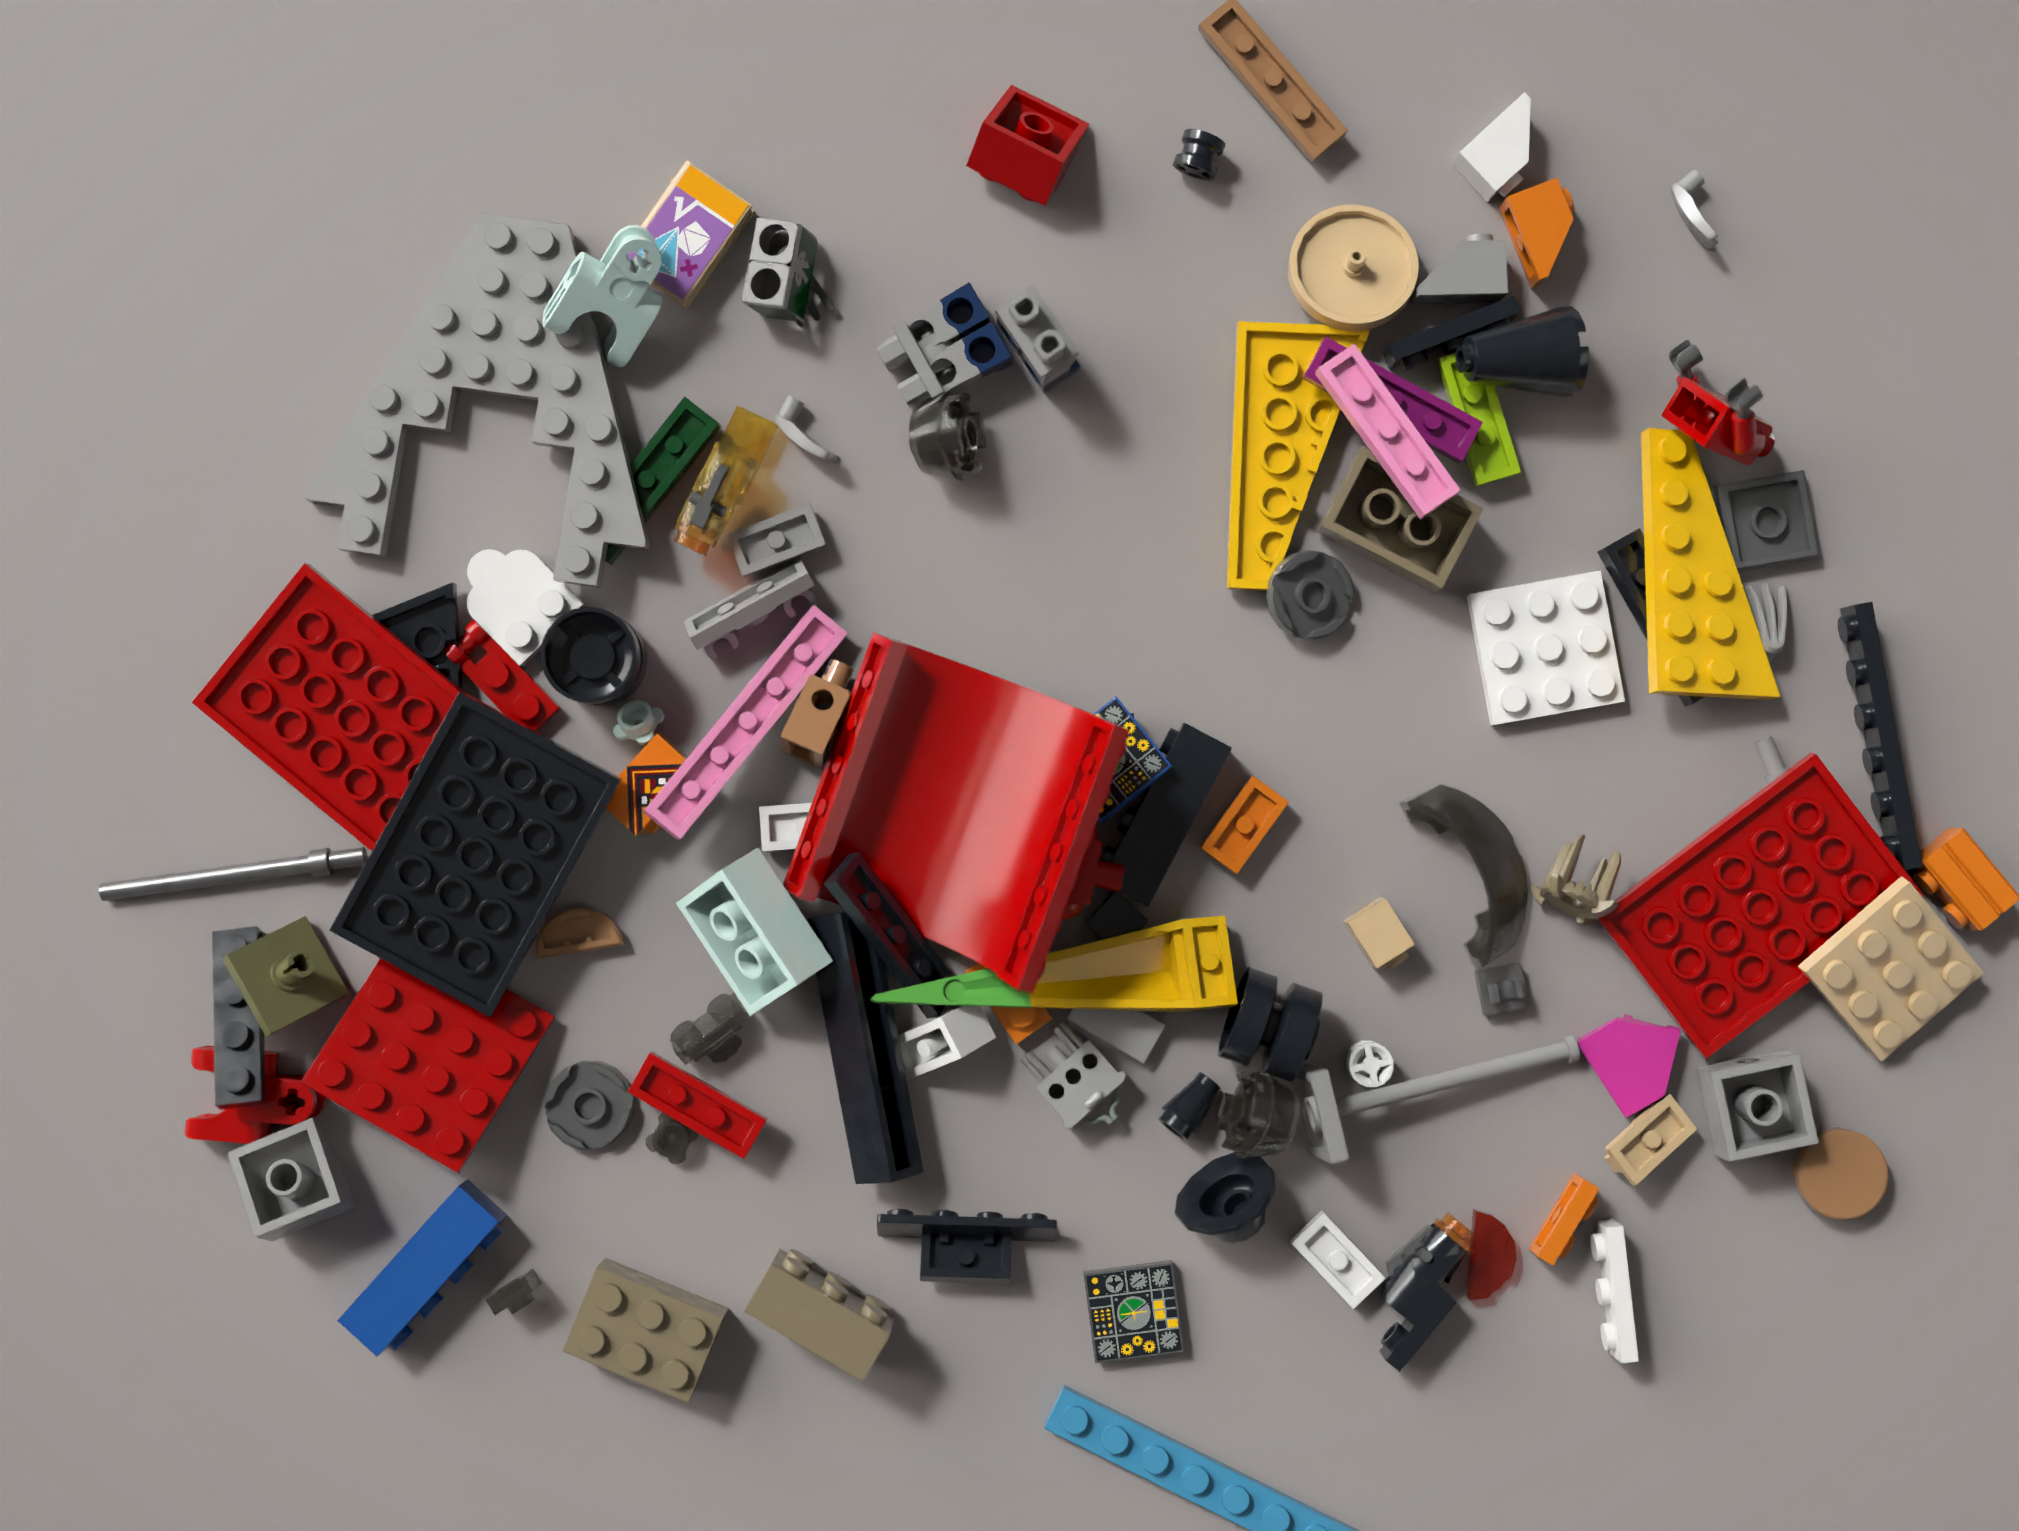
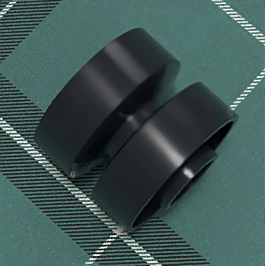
(593, 657)
(1283, 1028)

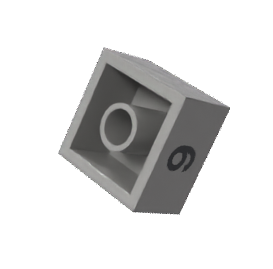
(1757, 1105)

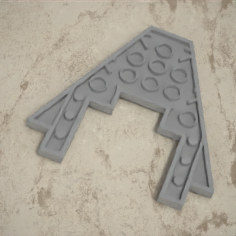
(489, 338)

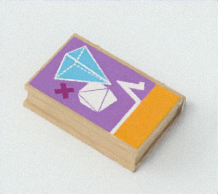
(693, 231)

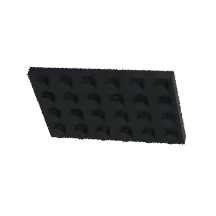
(475, 854)

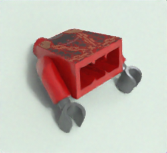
(1716, 420)

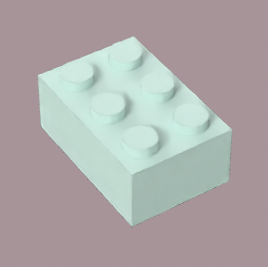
(754, 931)

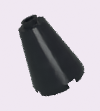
(1529, 354)

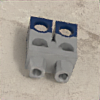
(1038, 337)
(948, 347)

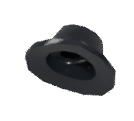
(1227, 1198)

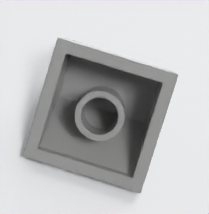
(290, 1181)

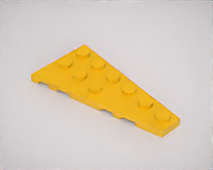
(1276, 441)
(1696, 606)

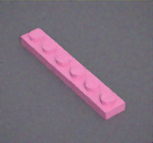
(745, 723)

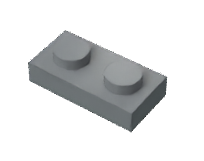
(776, 540)

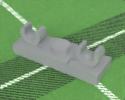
(750, 606)

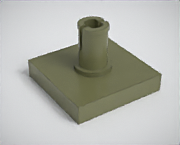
(285, 976)

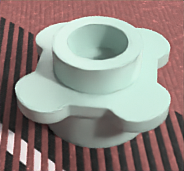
(637, 722)

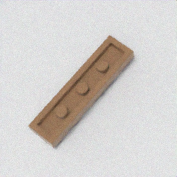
(1272, 79)

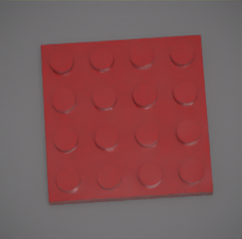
(426, 1062)

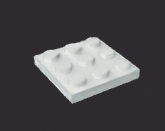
(1545, 648)

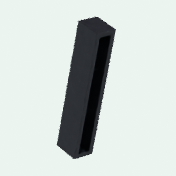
(866, 1055)

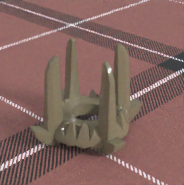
(1581, 902)

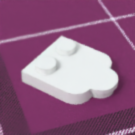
(516, 600)

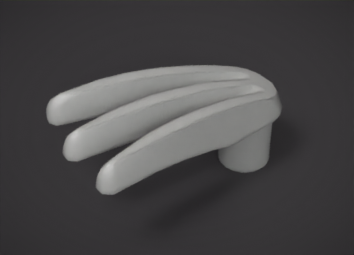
(1688, 211)
(785, 420)
(1770, 631)

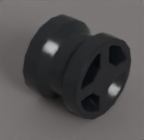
(1199, 154)

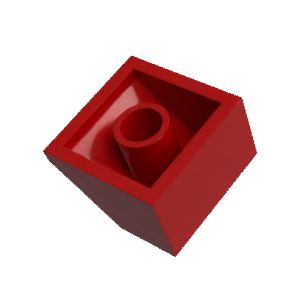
(1026, 145)

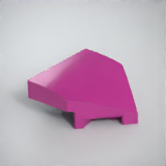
(1632, 1060)

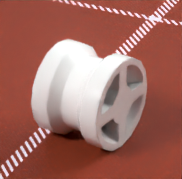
(1377, 1063)

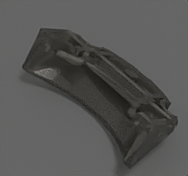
(1494, 857)

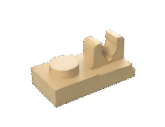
(1649, 1139)

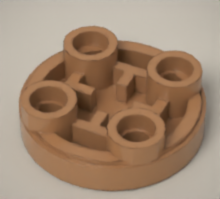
(1841, 1174)

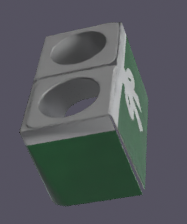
(794, 279)

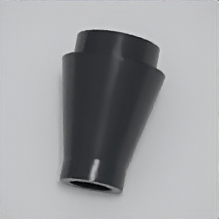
(1189, 1107)

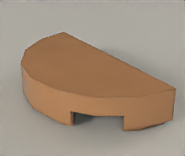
(578, 932)

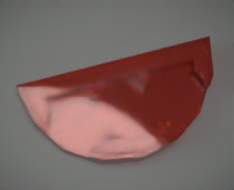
(1491, 1256)

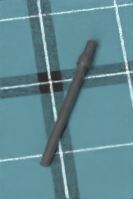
(318, 862)

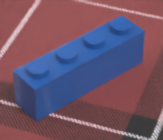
(422, 1268)

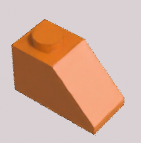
(1538, 226)

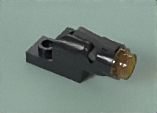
(1415, 1285)

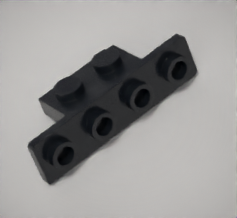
(966, 1247)

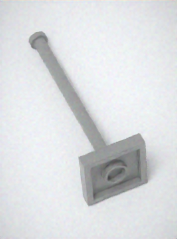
(1323, 1112)

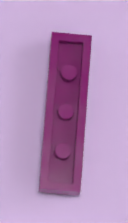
(1438, 422)

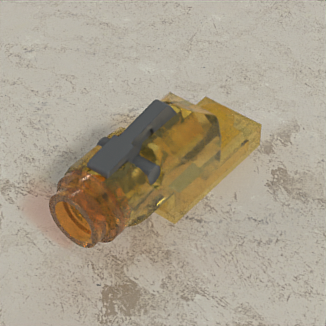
(724, 480)

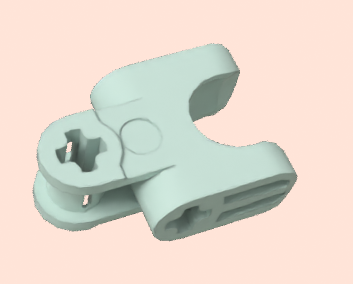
(614, 288)

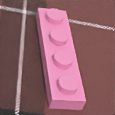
(1387, 431)

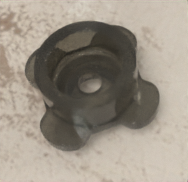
(659, 1139)

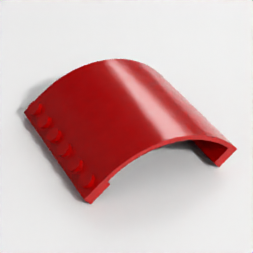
(961, 803)

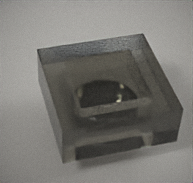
(514, 1294)

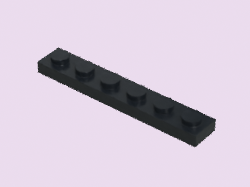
(1876, 719)

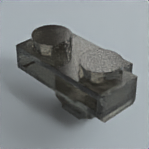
(712, 1033)

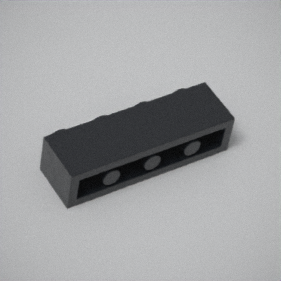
(1166, 811)

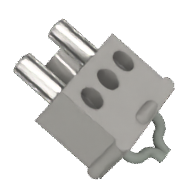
(1087, 1093)

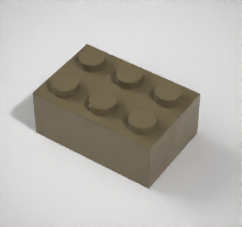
(1382, 527)
(821, 1313)
(645, 1329)

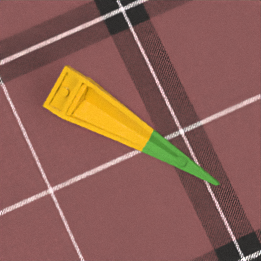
(1152, 969)

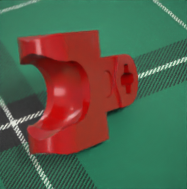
(256, 1121)

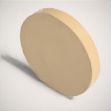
(1353, 267)

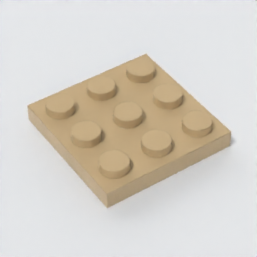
(1891, 969)

